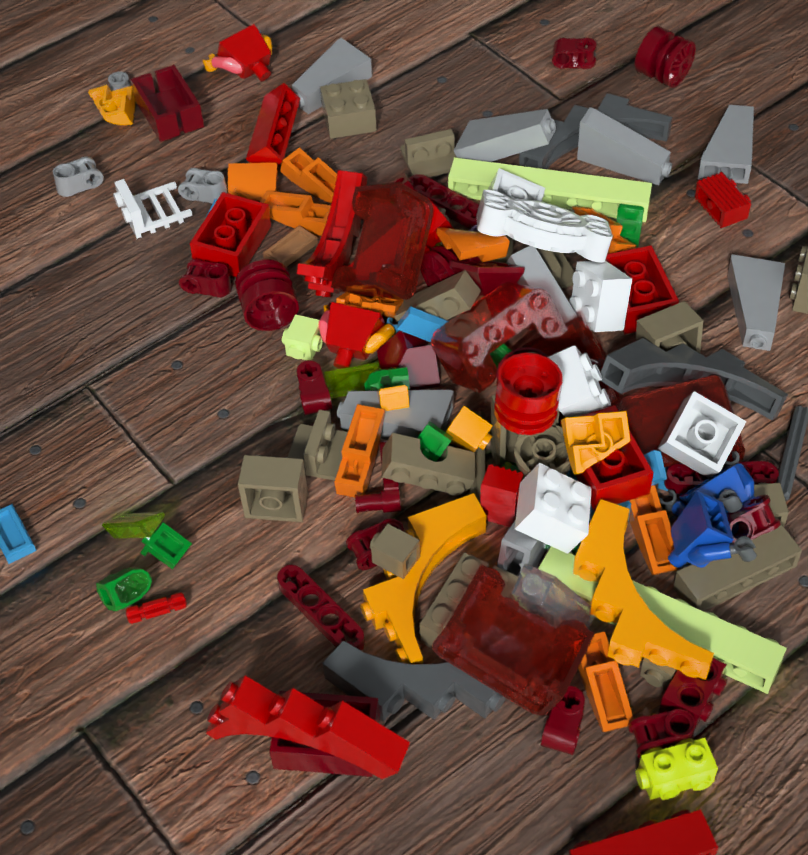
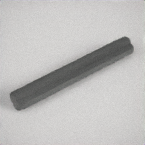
(792, 450)

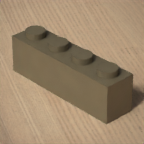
(732, 576)

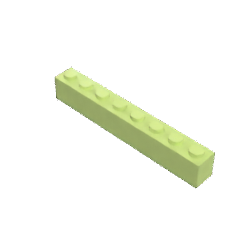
(561, 188)
(747, 655)

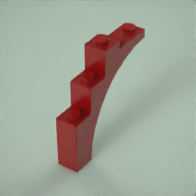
(337, 237)
(297, 718)

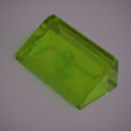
(348, 379)
(134, 525)

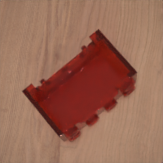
(470, 337)
(510, 646)

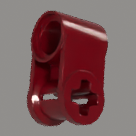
(572, 53)
(207, 277)
(312, 388)
(754, 518)
(362, 550)
(564, 724)
(657, 732)

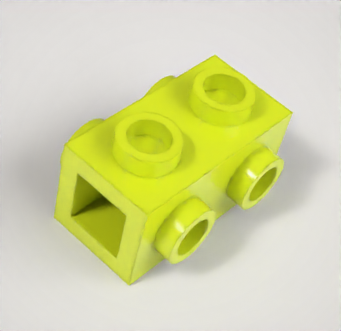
(676, 769)

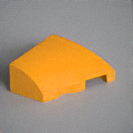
(116, 105)
(594, 438)

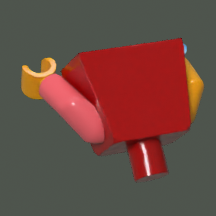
(243, 54)
(353, 332)

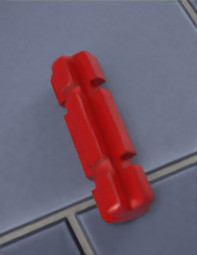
(156, 608)

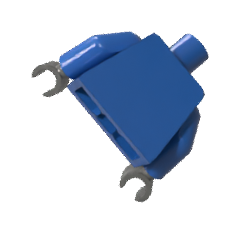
(732, 476)
(705, 534)

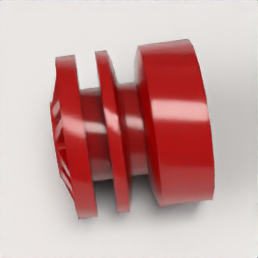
(527, 393)

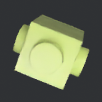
(302, 338)

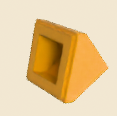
(393, 397)

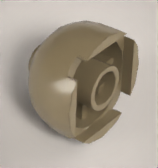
(542, 448)

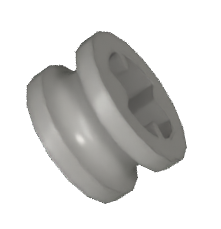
(118, 80)

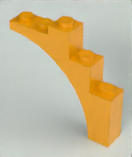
(615, 600)
(394, 602)

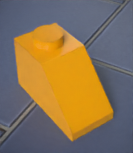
(469, 431)

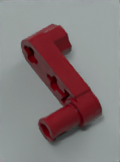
(387, 500)

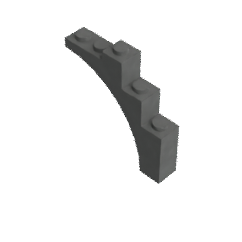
(566, 136)
(647, 365)
(425, 686)

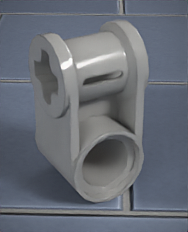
(75, 176)
(204, 184)

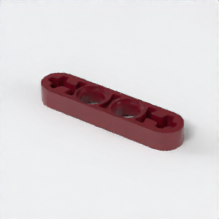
(466, 216)
(759, 470)
(324, 606)

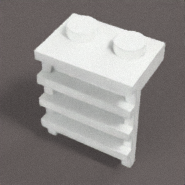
(136, 214)

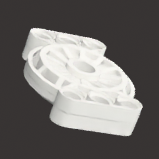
(544, 226)

